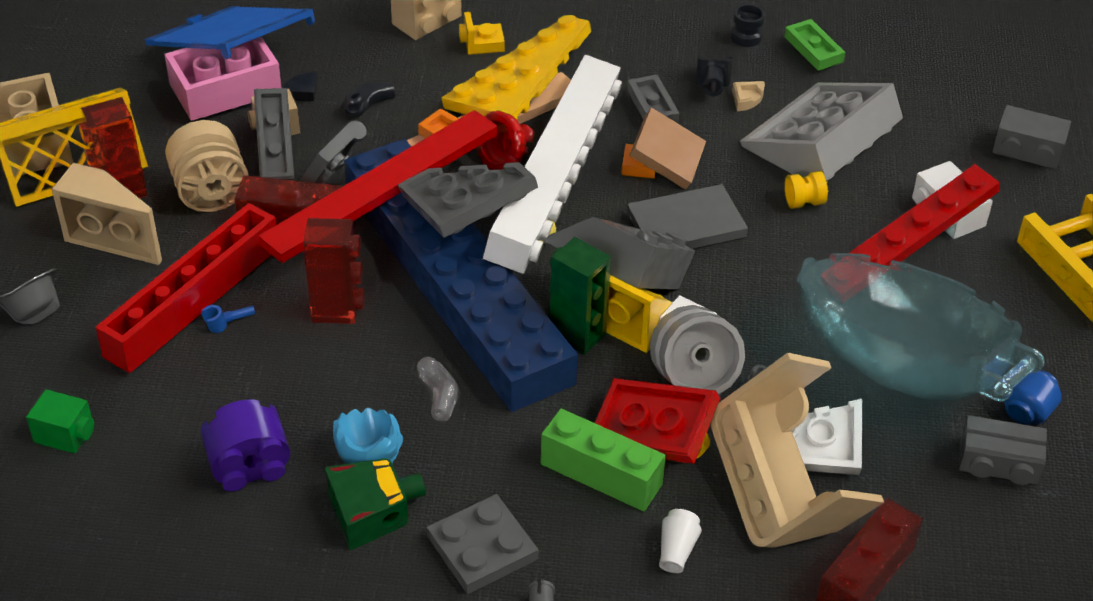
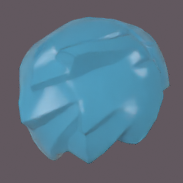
(367, 436)

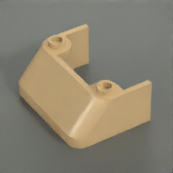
(765, 462)

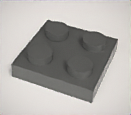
(482, 543)

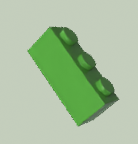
(602, 459)

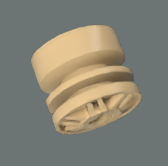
(205, 165)

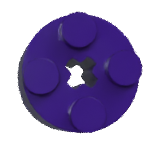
(245, 444)

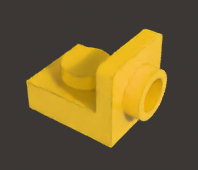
(481, 38)

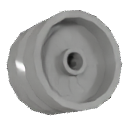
(697, 349)

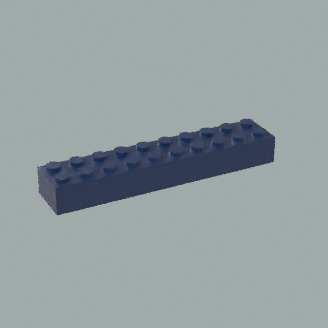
(475, 298)

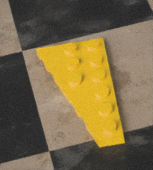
(520, 74)

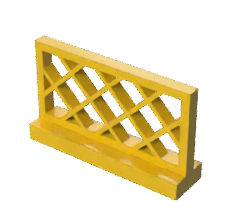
(44, 122)

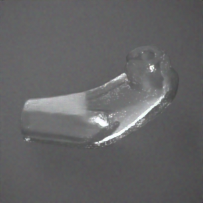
(443, 386)

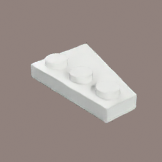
(832, 439)

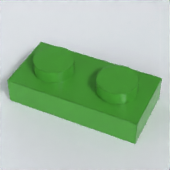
(814, 44)

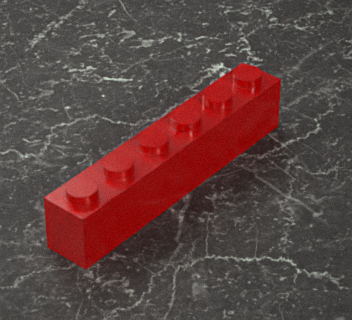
(184, 289)

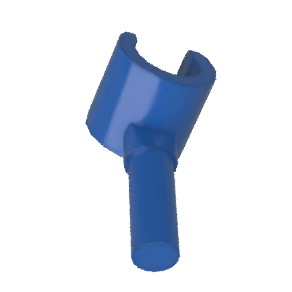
(217, 320)

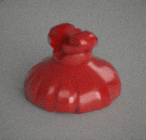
(509, 142)

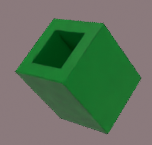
(60, 421)

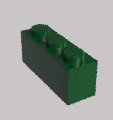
(580, 293)

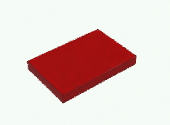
(660, 416)

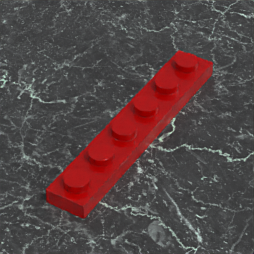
(930, 217)

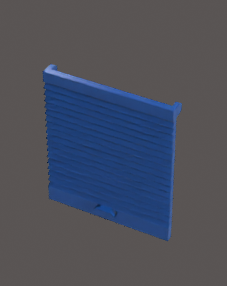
(229, 28)

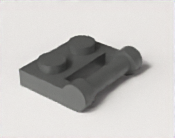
(334, 153)

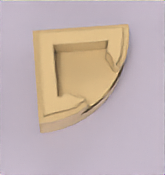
(747, 94)

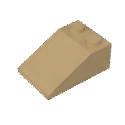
(105, 215)

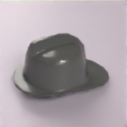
(32, 300)

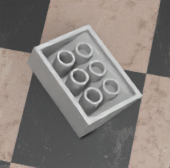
(826, 127)

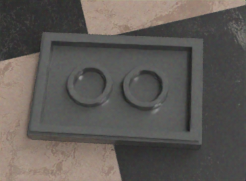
(697, 215)

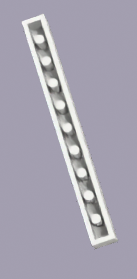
(555, 165)

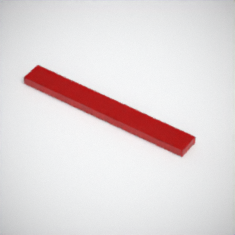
(381, 182)

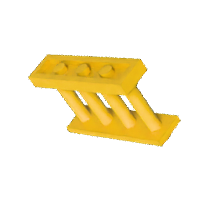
(1057, 258)

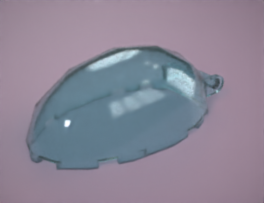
(914, 329)

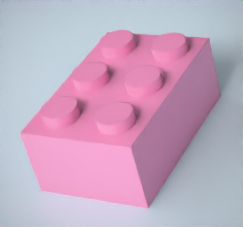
(213, 84)

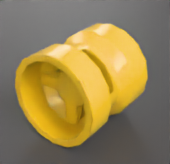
(806, 189)

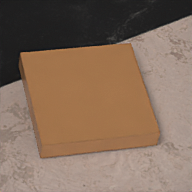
(668, 148)

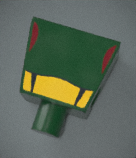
(370, 499)

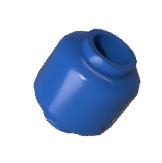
(1034, 399)

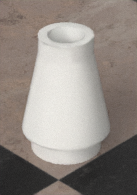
(678, 538)

